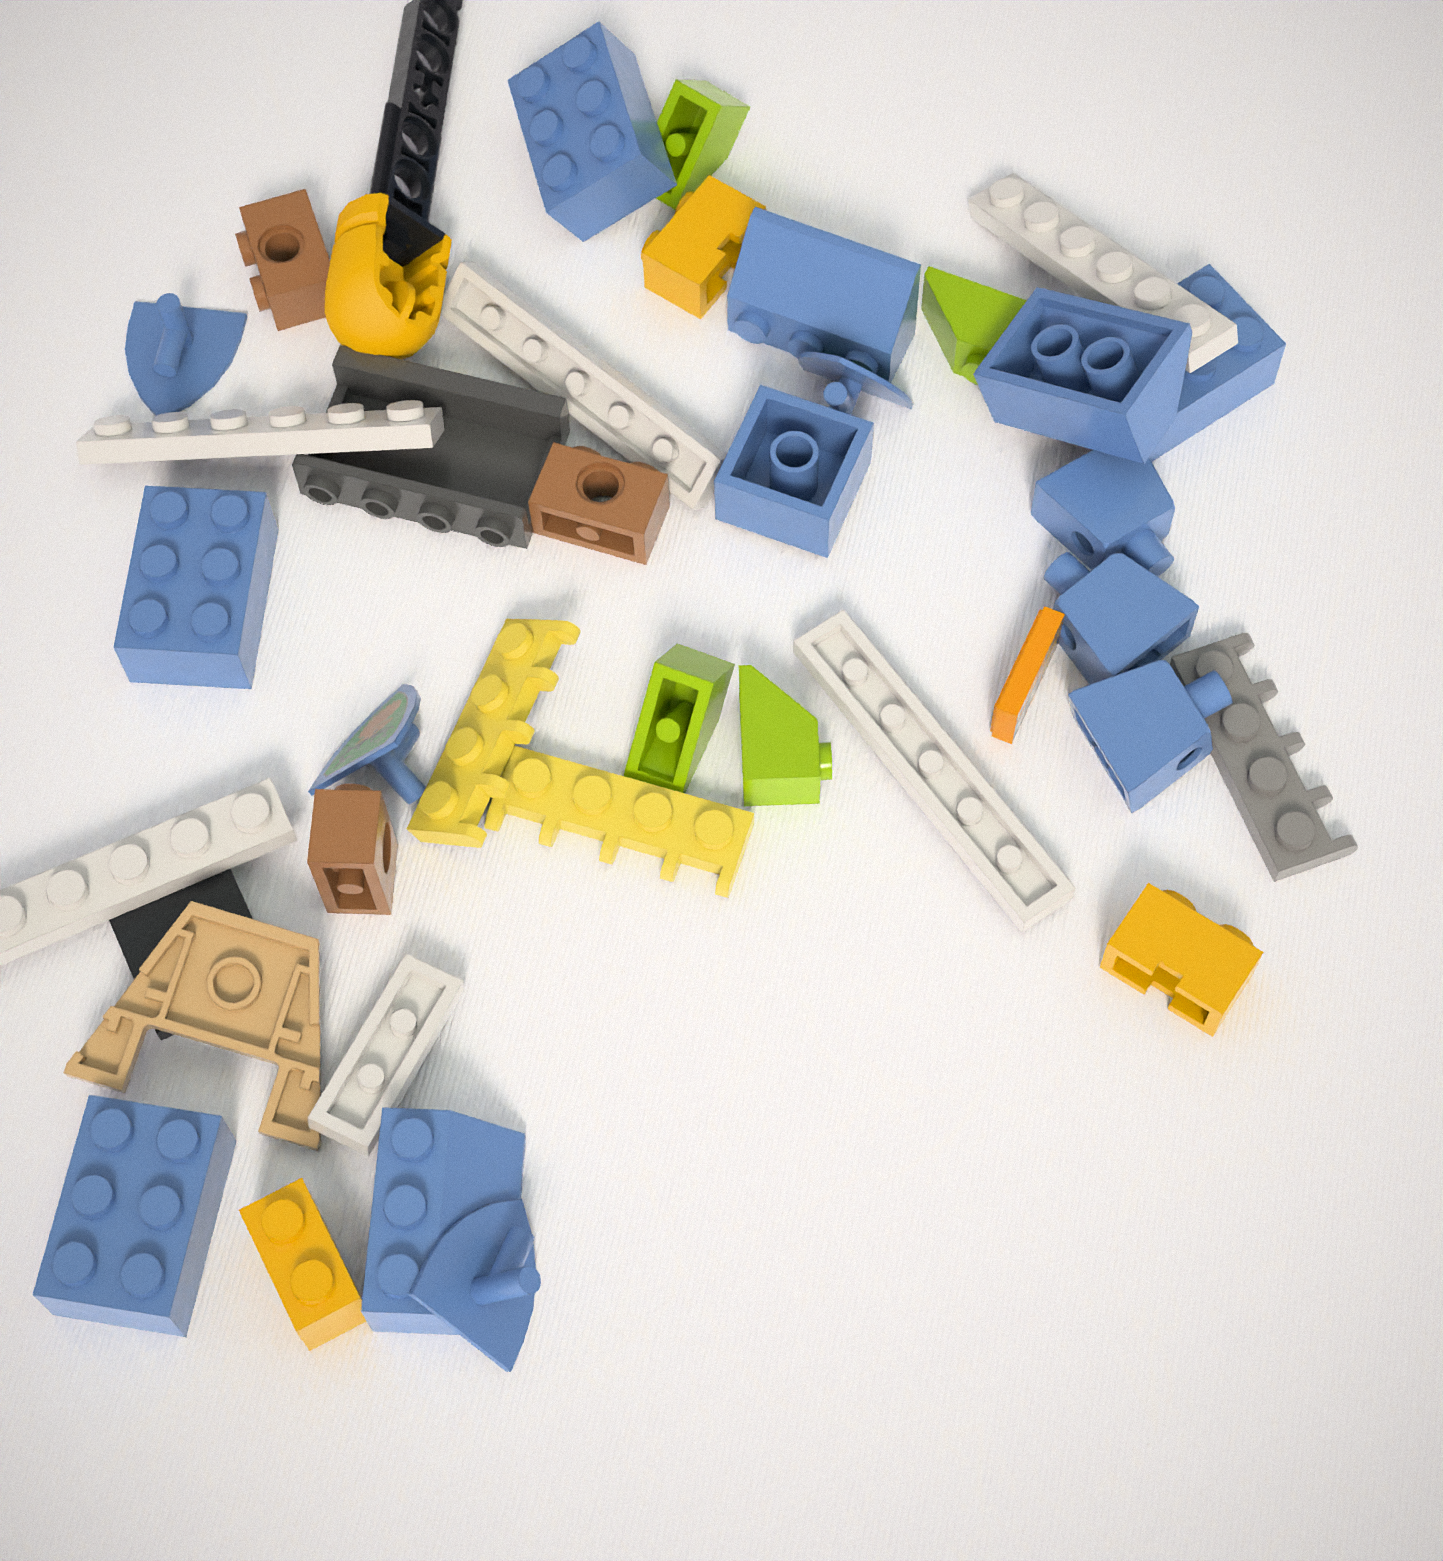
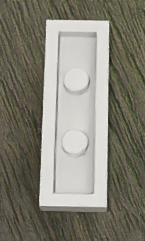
(386, 1053)

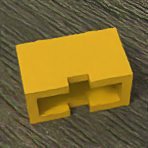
(698, 246)
(1183, 956)
(304, 1264)

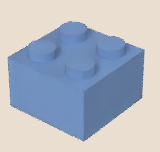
(793, 471)

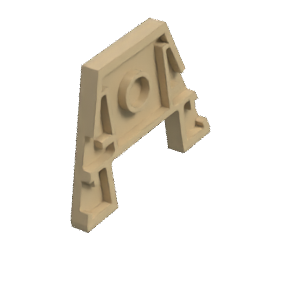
(232, 989)

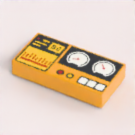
(1026, 674)

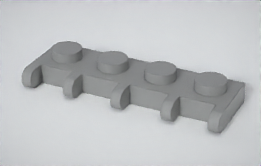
(1259, 768)

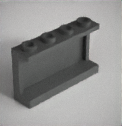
(475, 473)

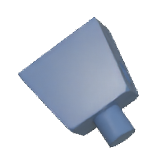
(1107, 508)
(1117, 615)
(1148, 726)

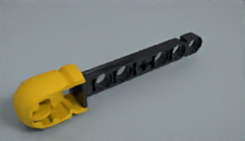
(386, 255)

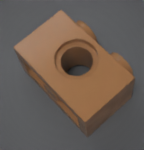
(289, 256)
(619, 527)
(352, 850)

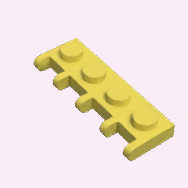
(489, 730)
(624, 815)

